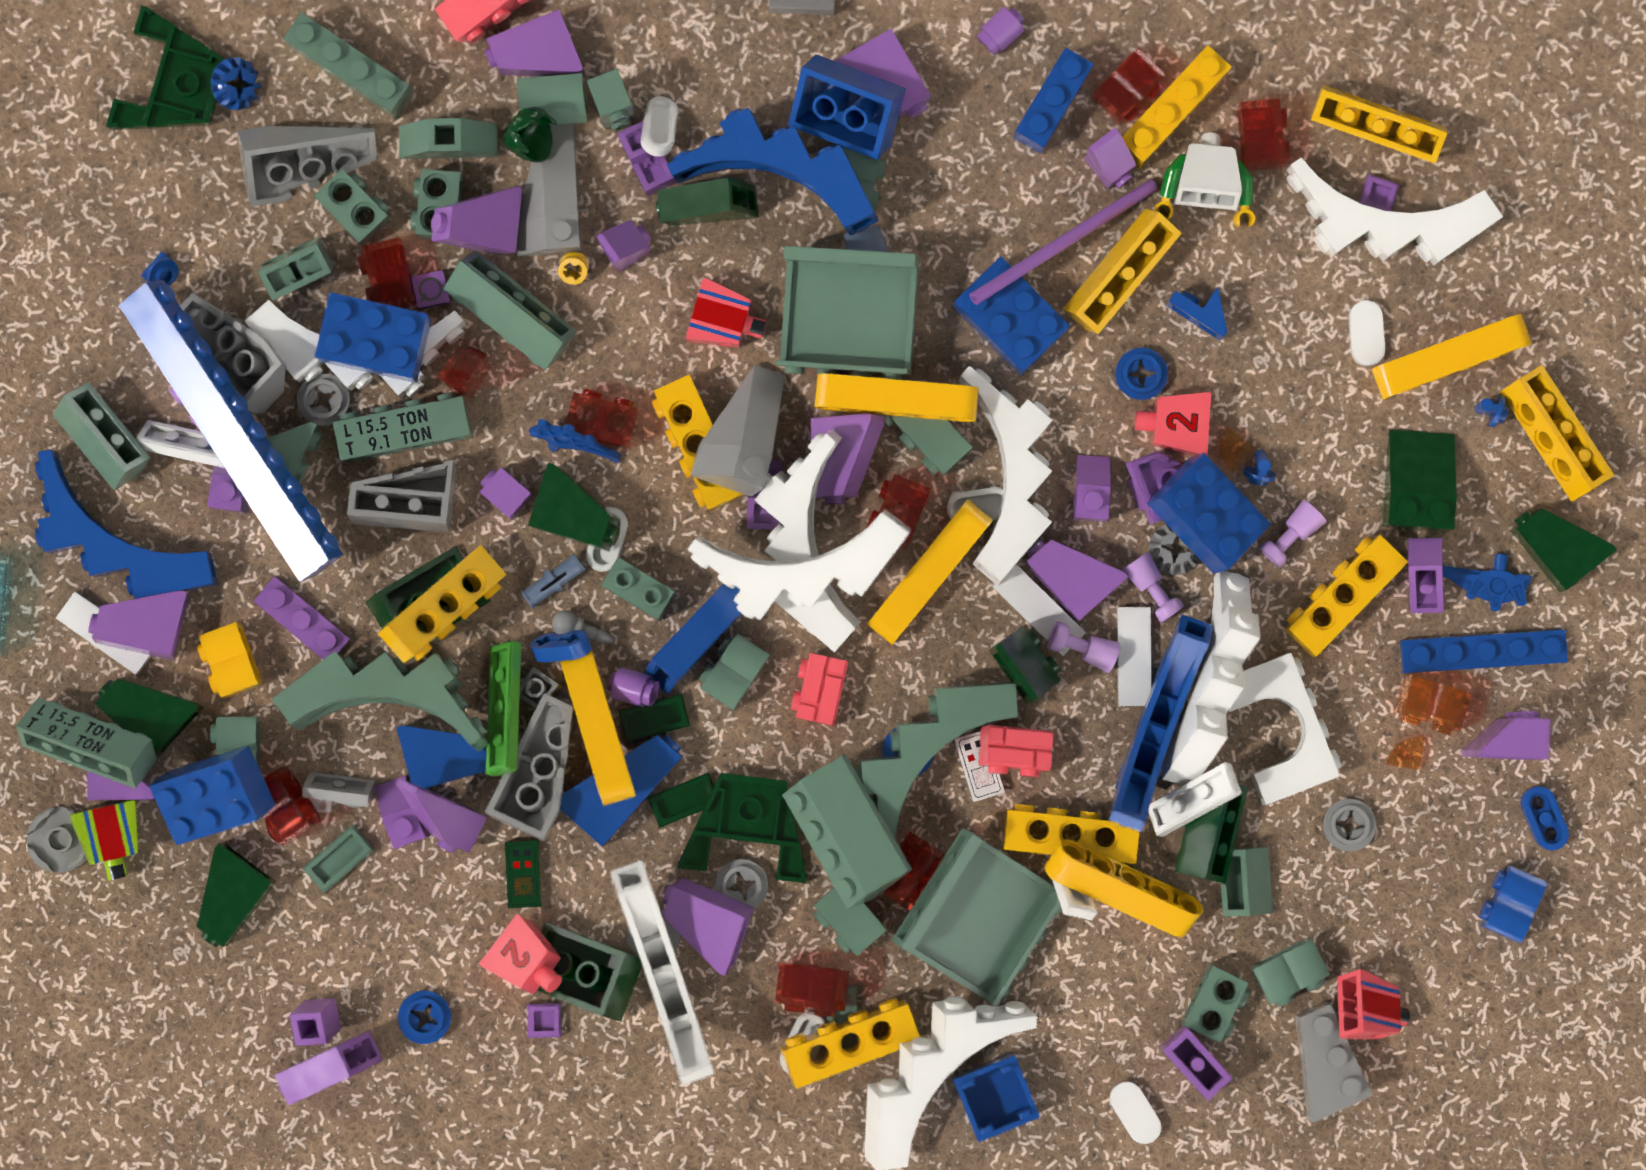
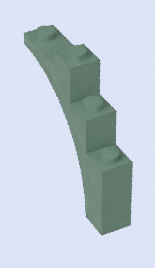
(341, 684)
(916, 742)

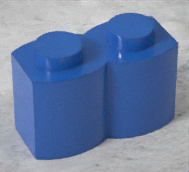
(1512, 903)

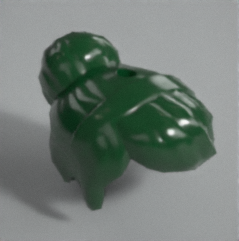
(530, 135)

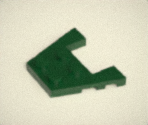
(182, 83)
(751, 812)

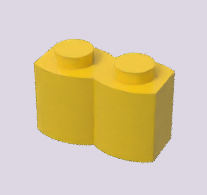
(229, 660)

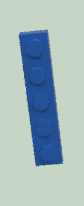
(1483, 651)

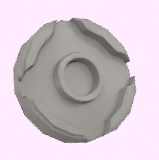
(56, 827)

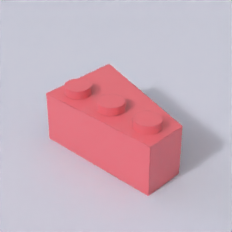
(471, 18)

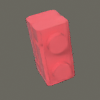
(820, 689)
(1015, 749)

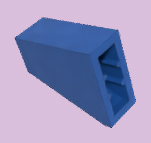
(438, 756)

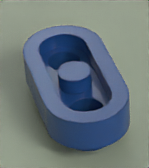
(1547, 816)

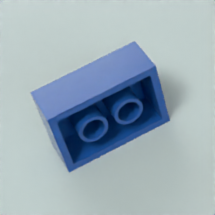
(846, 106)
(1013, 319)
(373, 337)
(1208, 513)
(212, 795)

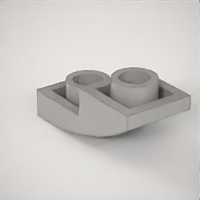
(537, 684)

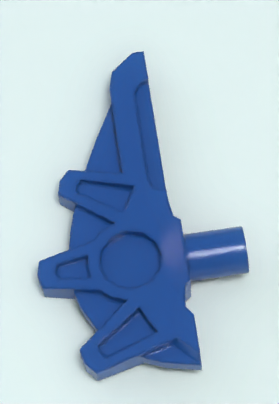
(567, 438)
(1493, 585)

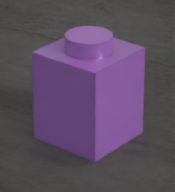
(505, 492)
(315, 1021)

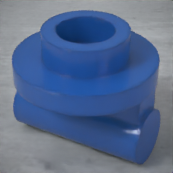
(161, 269)
(1496, 411)
(1261, 472)

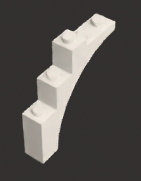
(1387, 231)
(298, 348)
(1023, 473)
(792, 504)
(805, 579)
(1218, 682)
(662, 972)
(923, 1066)

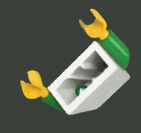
(1209, 178)

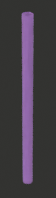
(1063, 242)

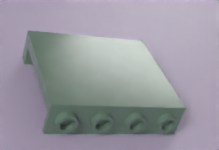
(849, 311)
(979, 917)

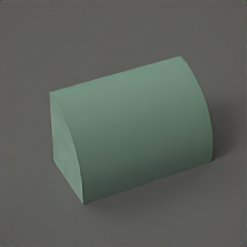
(558, 95)
(1248, 883)

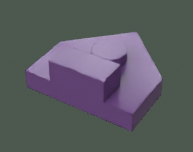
(1148, 476)

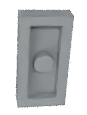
(326, 788)

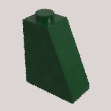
(707, 202)
(572, 512)
(1560, 547)
(147, 711)
(230, 895)

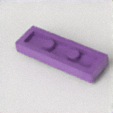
(301, 619)

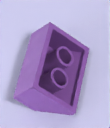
(1515, 737)

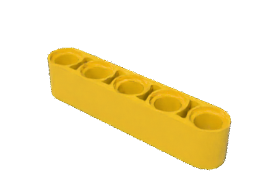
(1451, 356)
(896, 397)
(930, 572)
(598, 729)
(1123, 888)

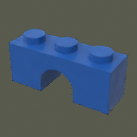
(1053, 100)

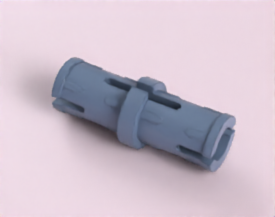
(535, 595)

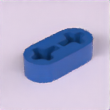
(561, 647)

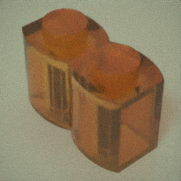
(1431, 703)

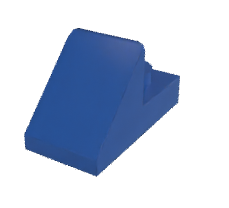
(1208, 318)

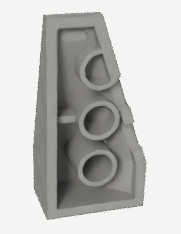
(289, 156)
(551, 201)
(246, 356)
(742, 439)
(533, 793)

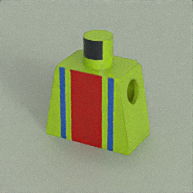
(108, 835)

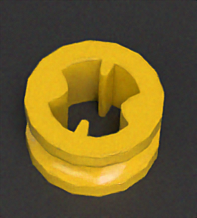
(575, 259)

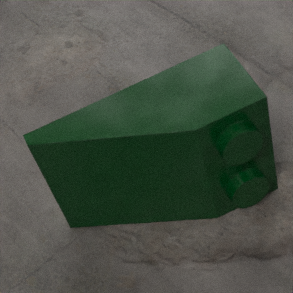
(1420, 481)
(402, 593)
(1025, 664)
(592, 973)

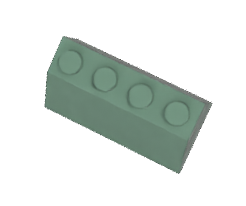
(846, 832)

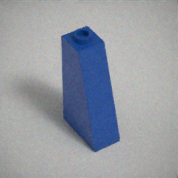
(694, 639)
(647, 769)

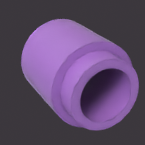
(1001, 30)
(633, 687)

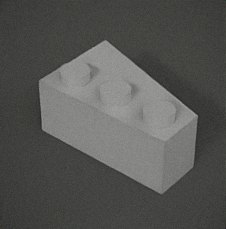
(406, 500)
(1327, 1064)

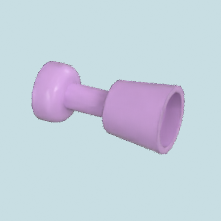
(1301, 525)
(1144, 576)
(1095, 650)

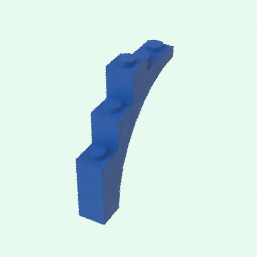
(784, 154)
(105, 553)
(1157, 722)

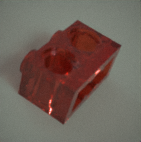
(599, 425)
(924, 861)

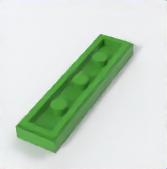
(503, 708)

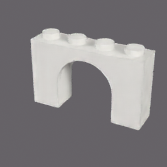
(1312, 760)

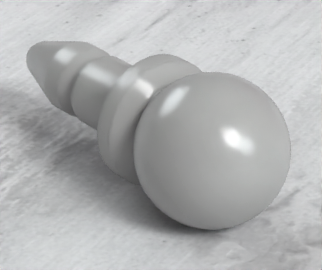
(567, 621)

